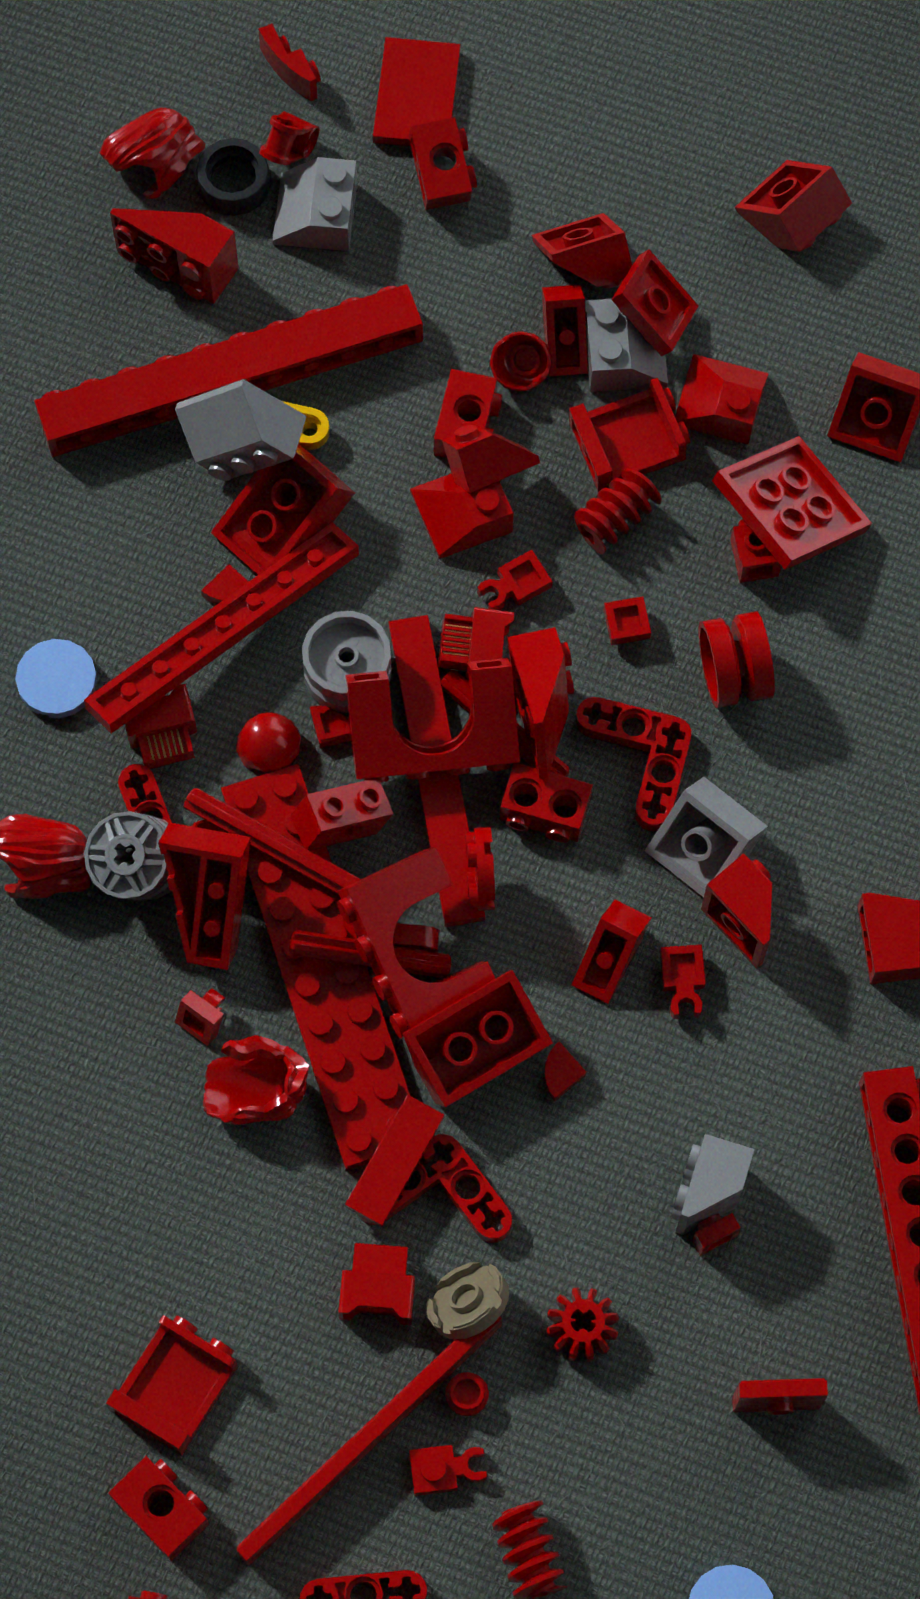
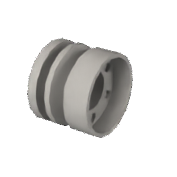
(107, 853)

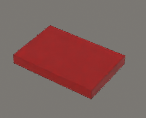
(414, 87)

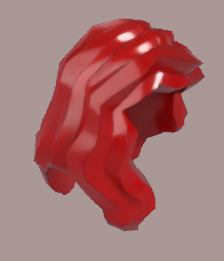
(154, 140)
(43, 856)
(254, 1082)

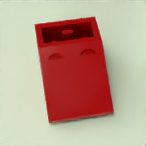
(178, 248)

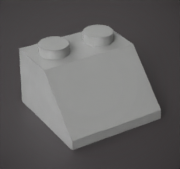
(317, 204)
(618, 352)
(704, 835)

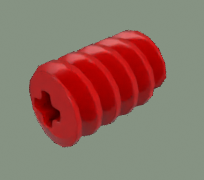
(614, 507)
(528, 1552)

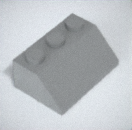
(239, 429)

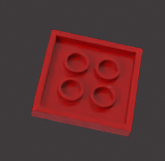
(791, 502)

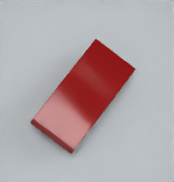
(289, 66)

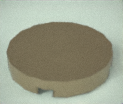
(468, 1300)

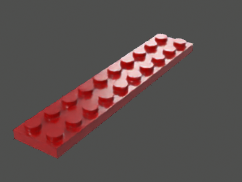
(329, 998)

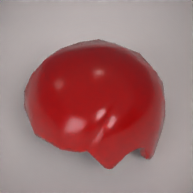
(520, 361)
(268, 742)

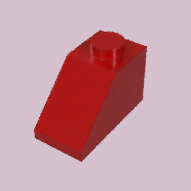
(565, 329)
(483, 457)
(611, 950)

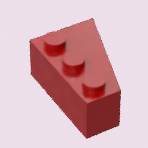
(208, 888)

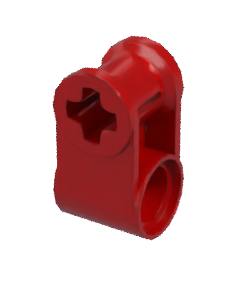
(289, 139)

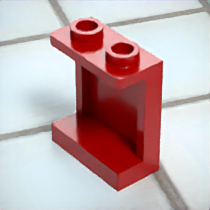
(630, 434)
(174, 1383)

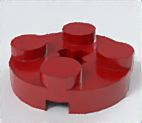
(481, 881)

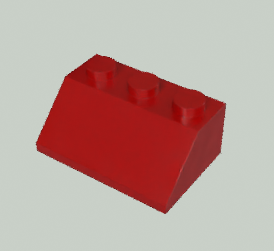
(476, 1039)

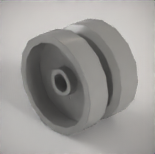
(342, 646)

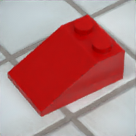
(281, 510)
(541, 691)

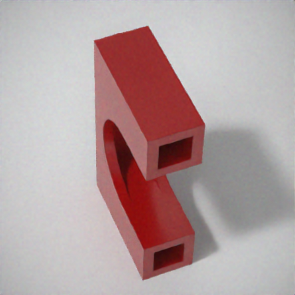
(486, 740)
(374, 909)

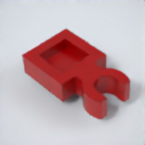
(519, 579)
(683, 972)
(437, 1469)

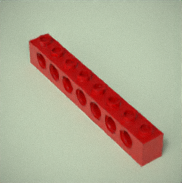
(878, 1093)

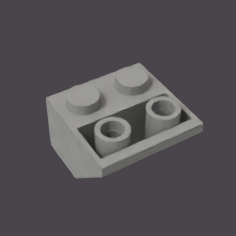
(716, 1178)

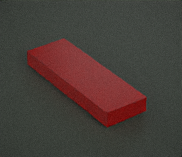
(394, 1160)

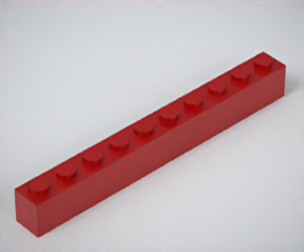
(264, 358)

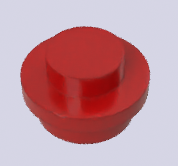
(467, 1394)

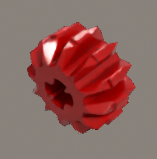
(582, 1339)

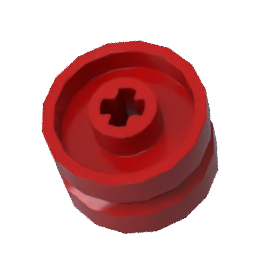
(736, 659)

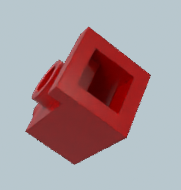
(750, 560)

